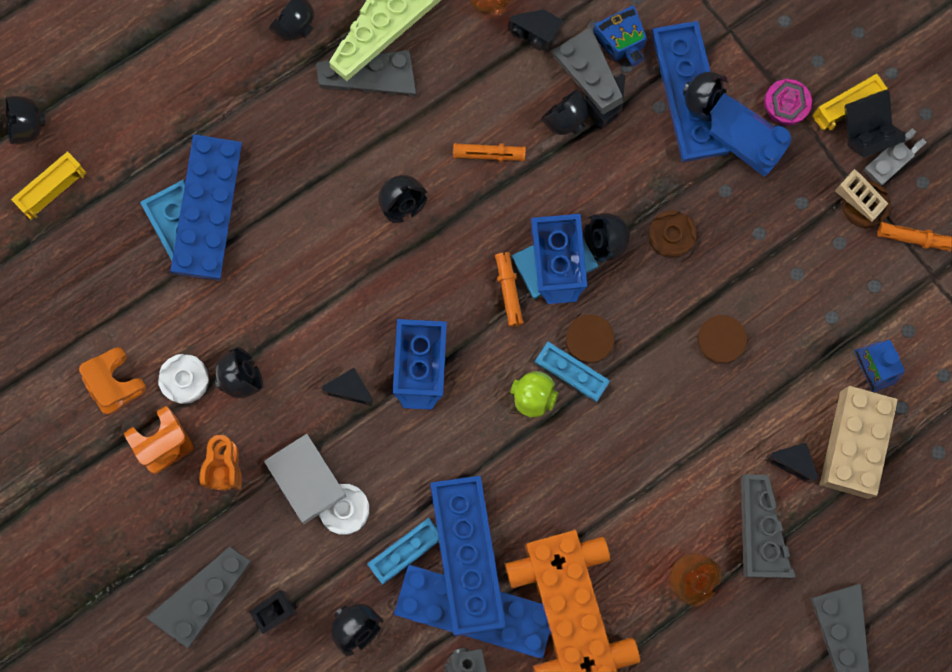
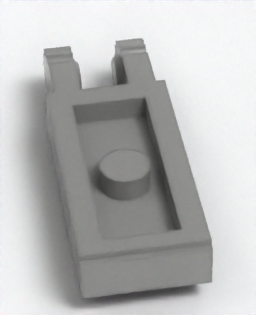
(892, 160)

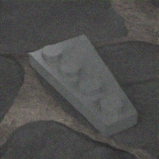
(589, 69)
(384, 73)
(761, 531)
(196, 602)
(843, 628)

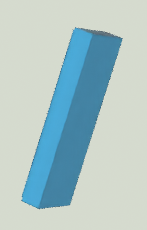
(572, 371)
(404, 551)

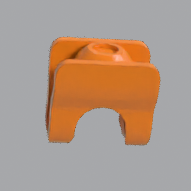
(103, 388)
(162, 448)
(222, 470)

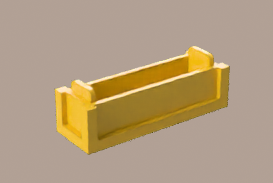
(834, 111)
(48, 185)

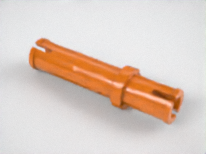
(489, 152)
(910, 235)
(508, 285)

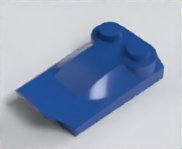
(748, 134)
(559, 257)
(419, 363)

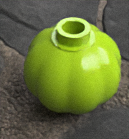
(534, 394)

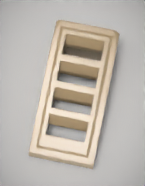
(862, 184)

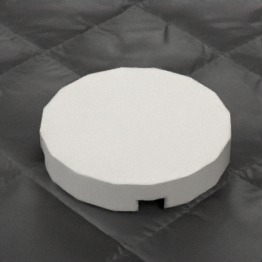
(183, 378)
(349, 513)

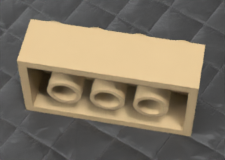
(858, 442)

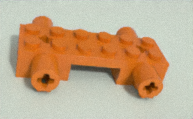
(571, 603)

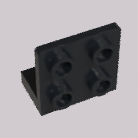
(871, 124)

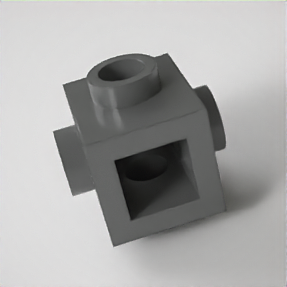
(465, 661)

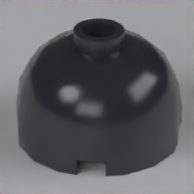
(294, 21)
(704, 93)
(567, 115)
(23, 120)
(401, 197)
(607, 236)
(236, 374)
(354, 627)

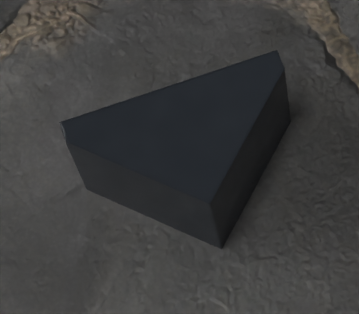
(348, 387)
(795, 461)
(274, 611)

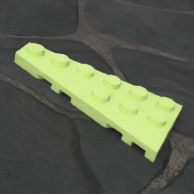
(374, 30)

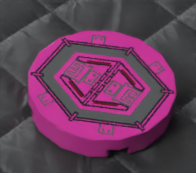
(788, 102)

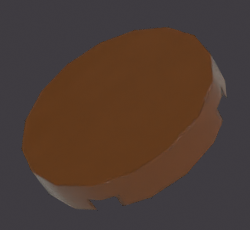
(858, 218)
(672, 234)
(589, 338)
(722, 339)

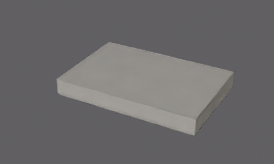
(305, 479)

